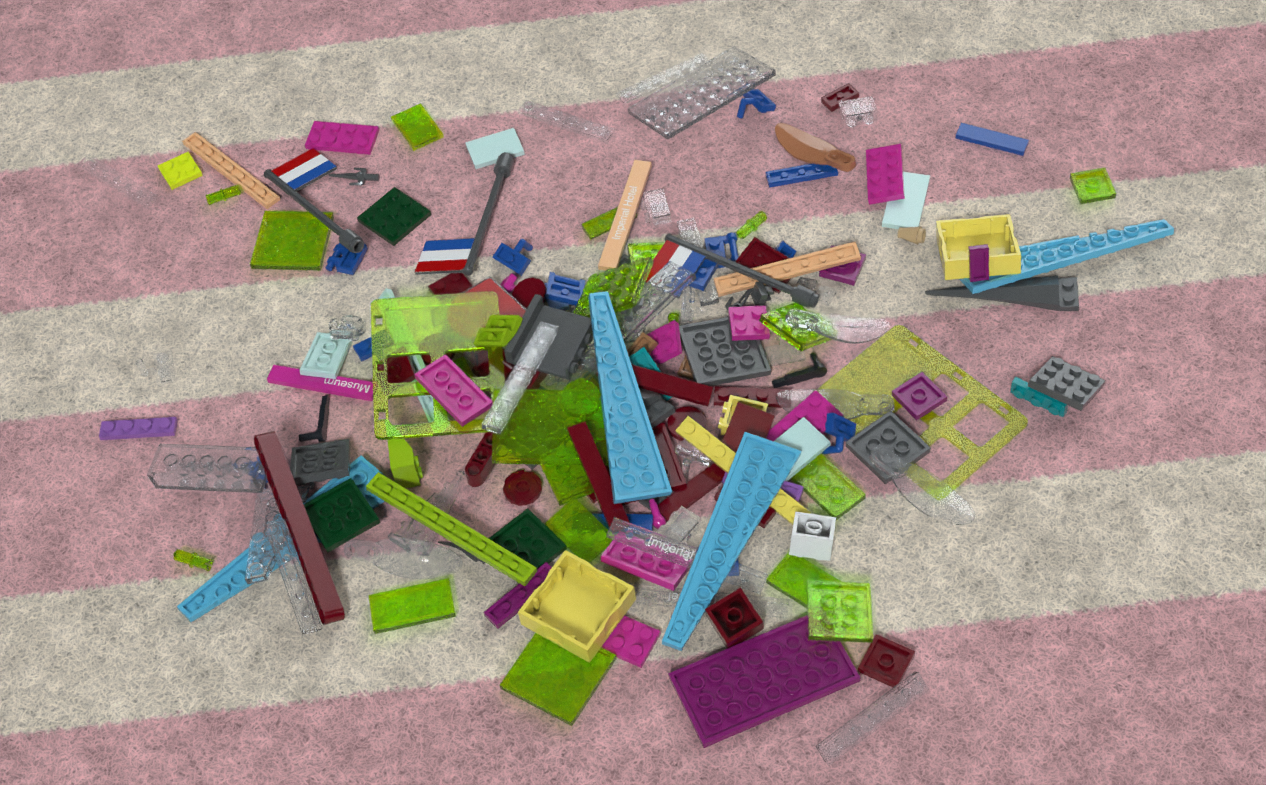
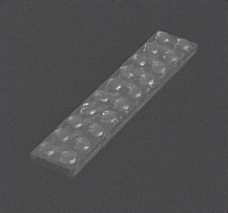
(657, 296)

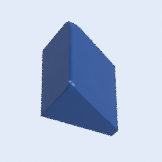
(785, 249)

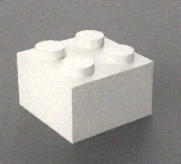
(812, 536)

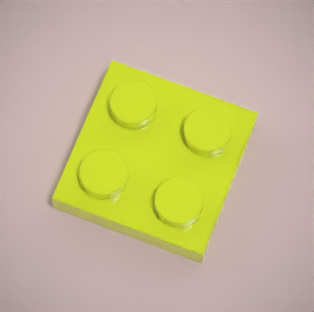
(180, 170)

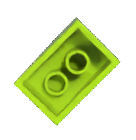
(404, 464)

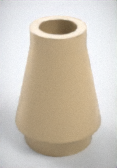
(912, 234)

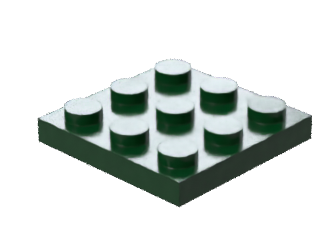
(394, 216)
(340, 515)
(529, 539)

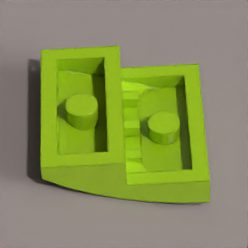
(498, 331)

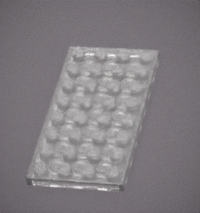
(701, 92)

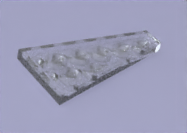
(261, 555)

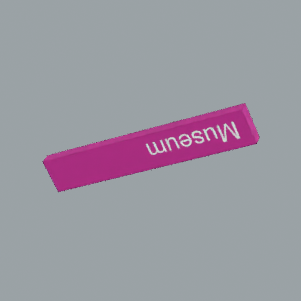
(340, 386)

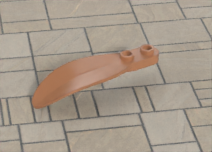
(812, 149)

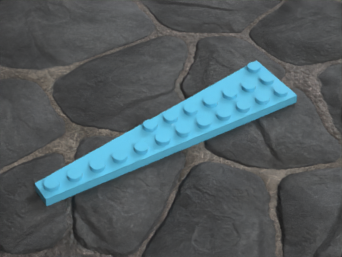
(1062, 252)
(630, 441)
(746, 495)
(232, 577)

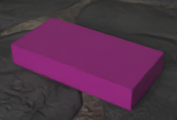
(978, 263)

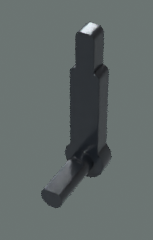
(817, 371)
(321, 432)

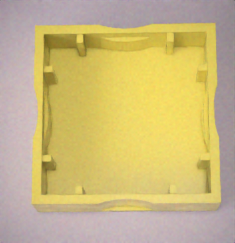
(957, 234)
(577, 606)

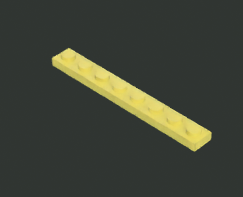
(724, 456)

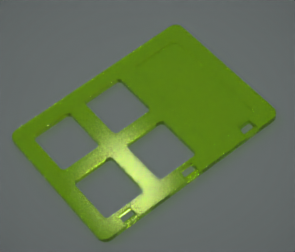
(434, 328)
(895, 361)

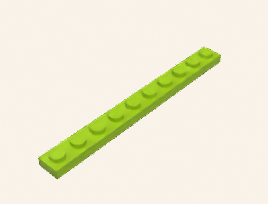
(452, 529)

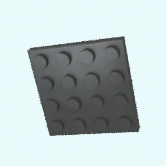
(717, 358)

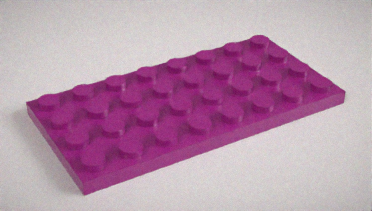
(760, 680)

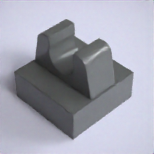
(761, 294)

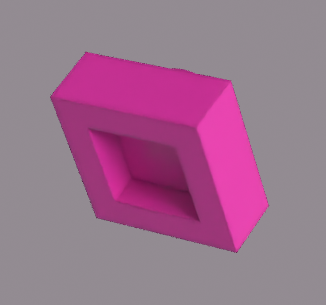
(507, 282)

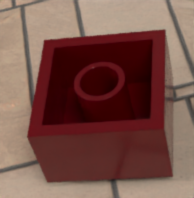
(734, 618)

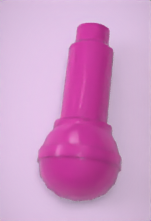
(658, 519)

